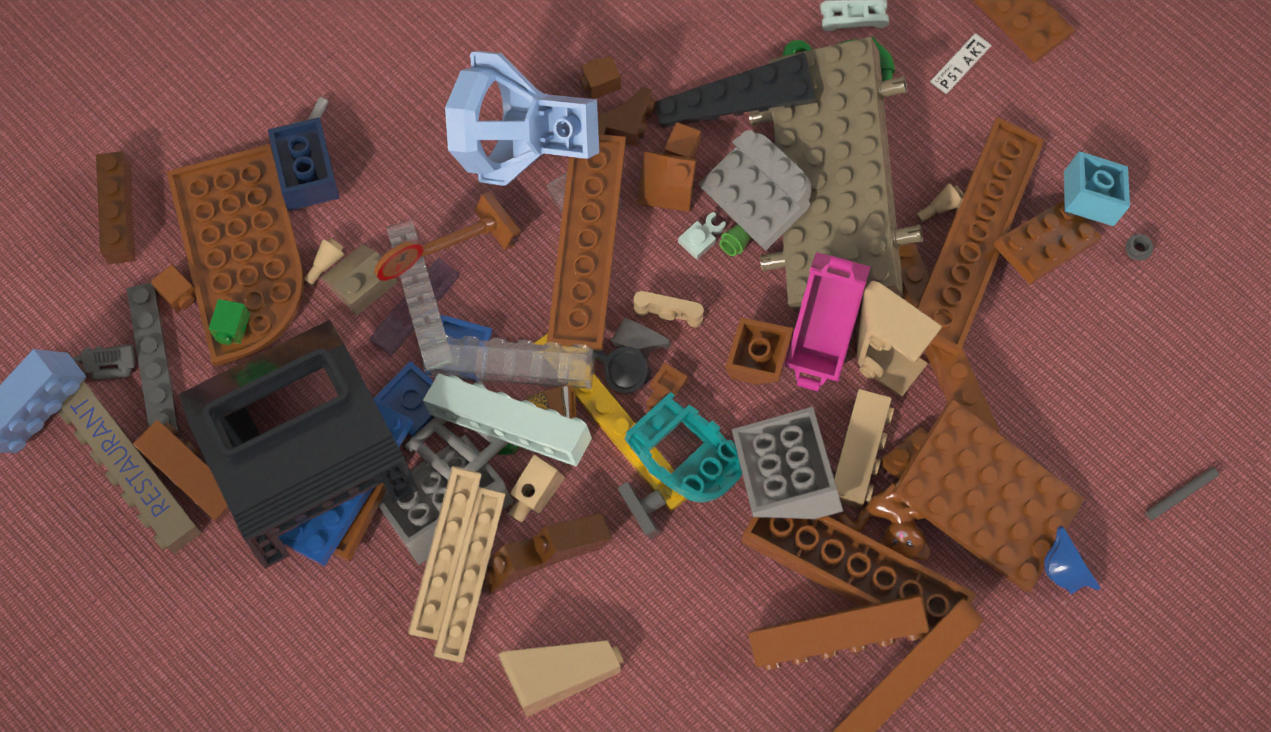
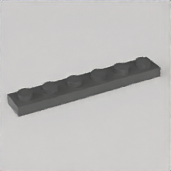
(152, 355)

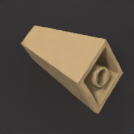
(557, 672)

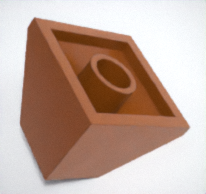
(666, 181)

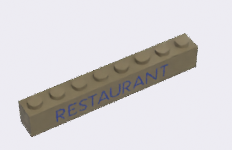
(128, 470)

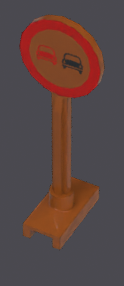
(492, 220)

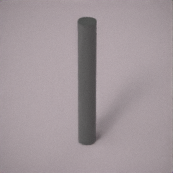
(1181, 494)

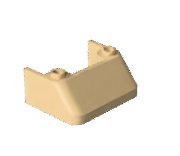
(891, 338)

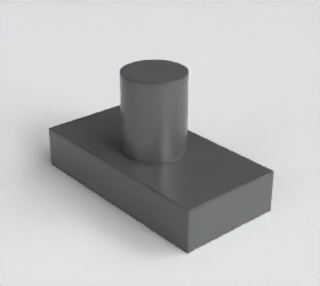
(643, 508)

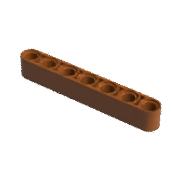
(913, 670)

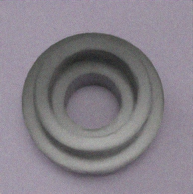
(1142, 241)

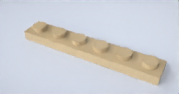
(444, 553)
(469, 575)

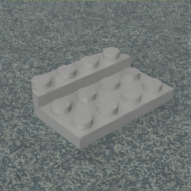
(759, 188)

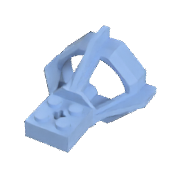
(530, 124)

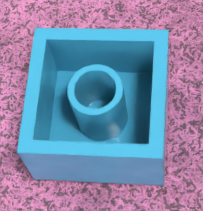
(1096, 188)

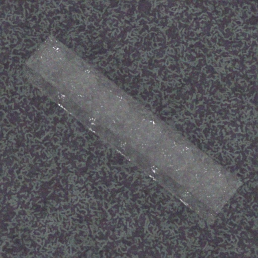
(519, 362)

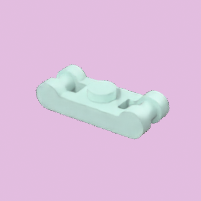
(854, 14)

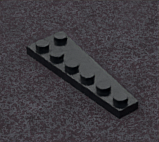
(765, 87)

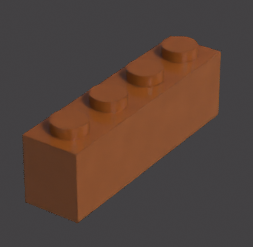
(183, 468)

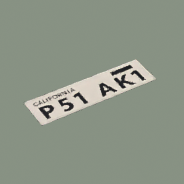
(960, 63)

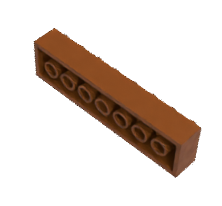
(851, 563)

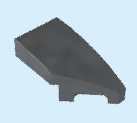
(639, 337)

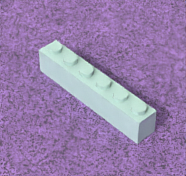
(508, 419)

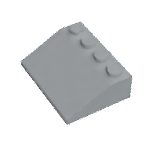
(787, 467)
(417, 514)

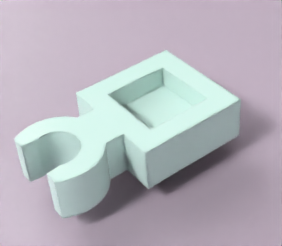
(700, 238)

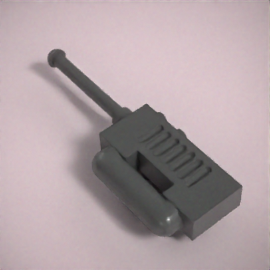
(97, 357)

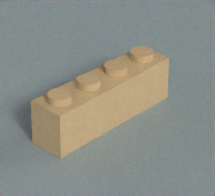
(861, 446)

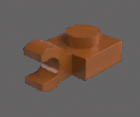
(664, 382)

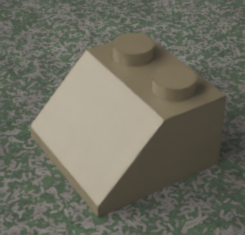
(355, 279)

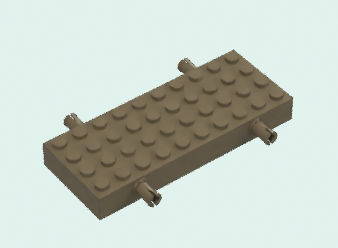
(847, 159)

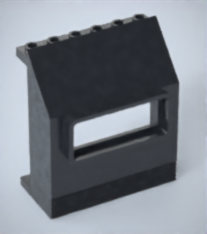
(305, 461)

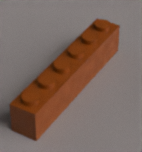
(838, 631)

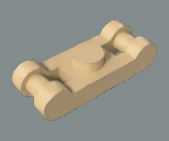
(668, 308)

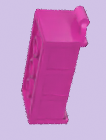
(826, 319)

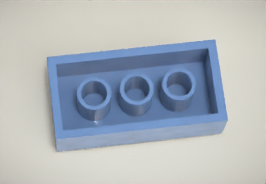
(34, 394)

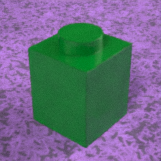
(229, 322)

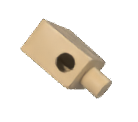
(537, 477)

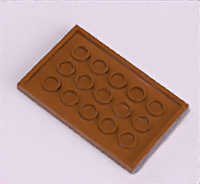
(987, 495)

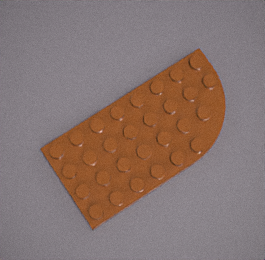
(239, 245)

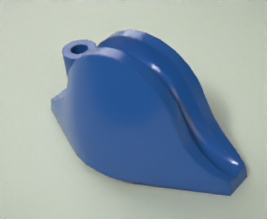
(1066, 566)

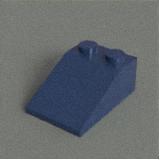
(303, 164)

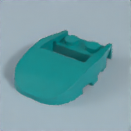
(707, 472)

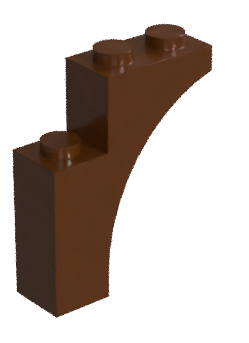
(628, 118)
(546, 548)

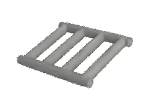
(436, 425)

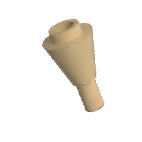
(946, 200)
(327, 255)

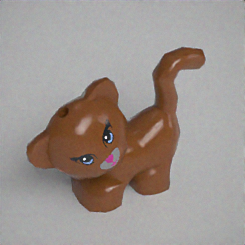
(902, 534)

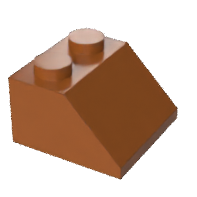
(758, 352)

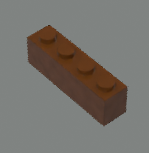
(115, 207)

